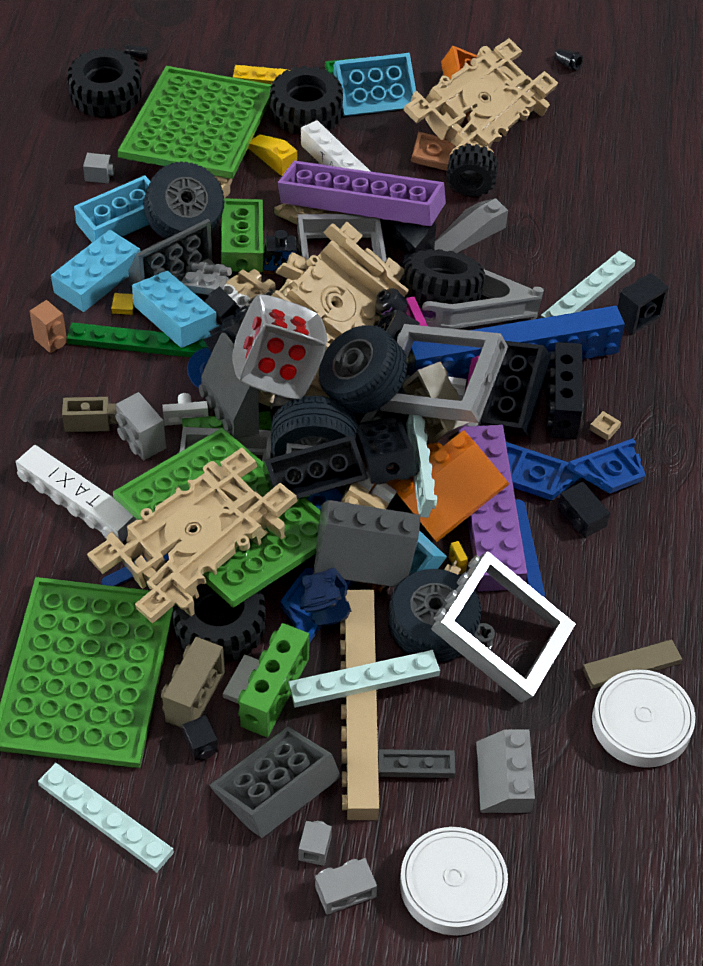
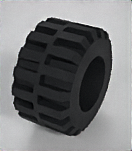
(472, 170)

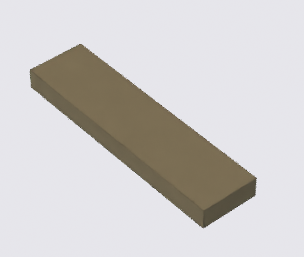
(646, 658)

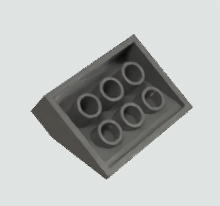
(174, 254)
(229, 398)
(366, 542)
(276, 781)

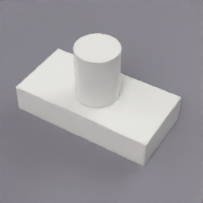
(185, 408)

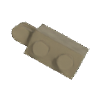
(88, 414)

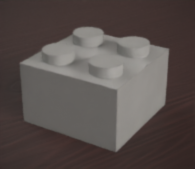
(140, 426)

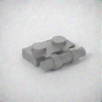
(201, 282)

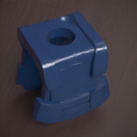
(325, 597)

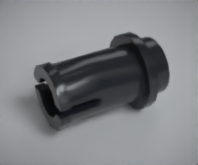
(136, 51)

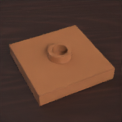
(432, 151)

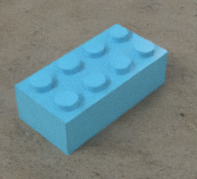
(114, 210)
(94, 270)
(174, 308)

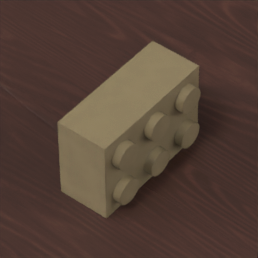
(434, 383)
(193, 682)

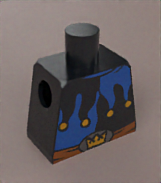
(277, 251)

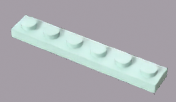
(592, 286)
(423, 480)
(363, 678)
(106, 817)

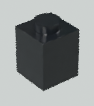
(221, 303)
(200, 738)

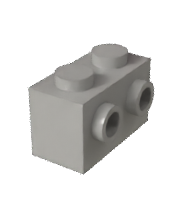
(345, 885)

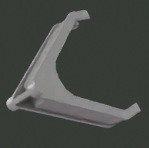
(507, 302)

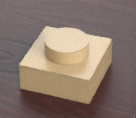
(605, 425)

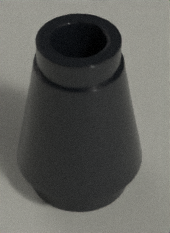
(571, 59)

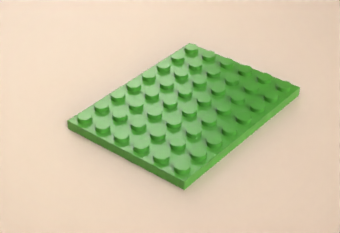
(197, 121)
(246, 570)
(83, 674)

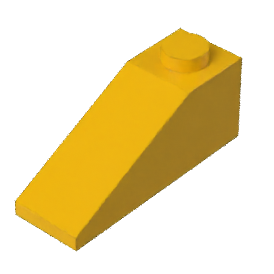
(274, 152)

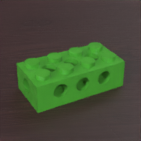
(247, 254)
(269, 684)

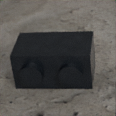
(583, 509)

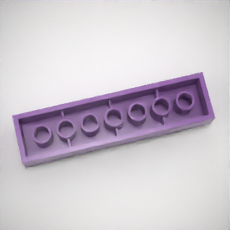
(362, 193)
(496, 523)

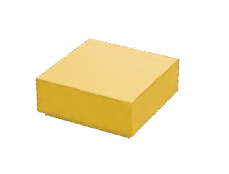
(122, 304)
(457, 553)

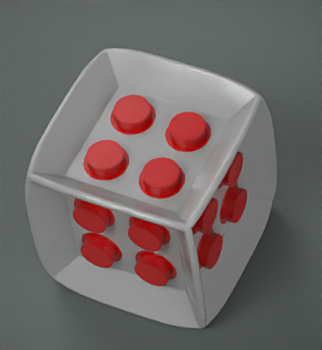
(279, 347)

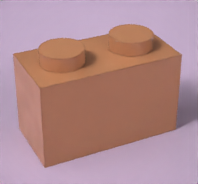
(48, 326)

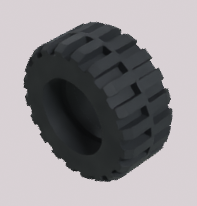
(306, 84)
(99, 98)
(443, 277)
(235, 637)

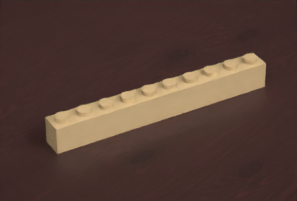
(360, 712)

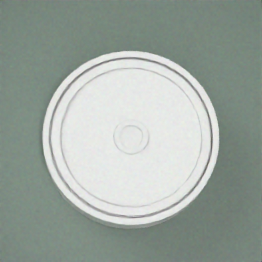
(643, 718)
(453, 881)

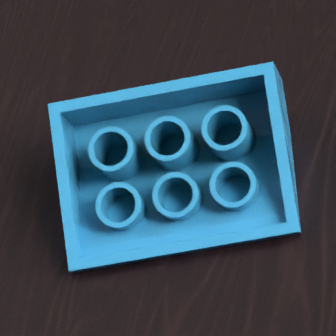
(375, 83)

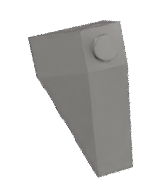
(473, 226)

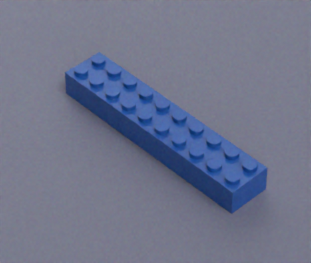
(596, 329)

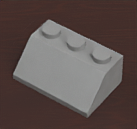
(505, 772)

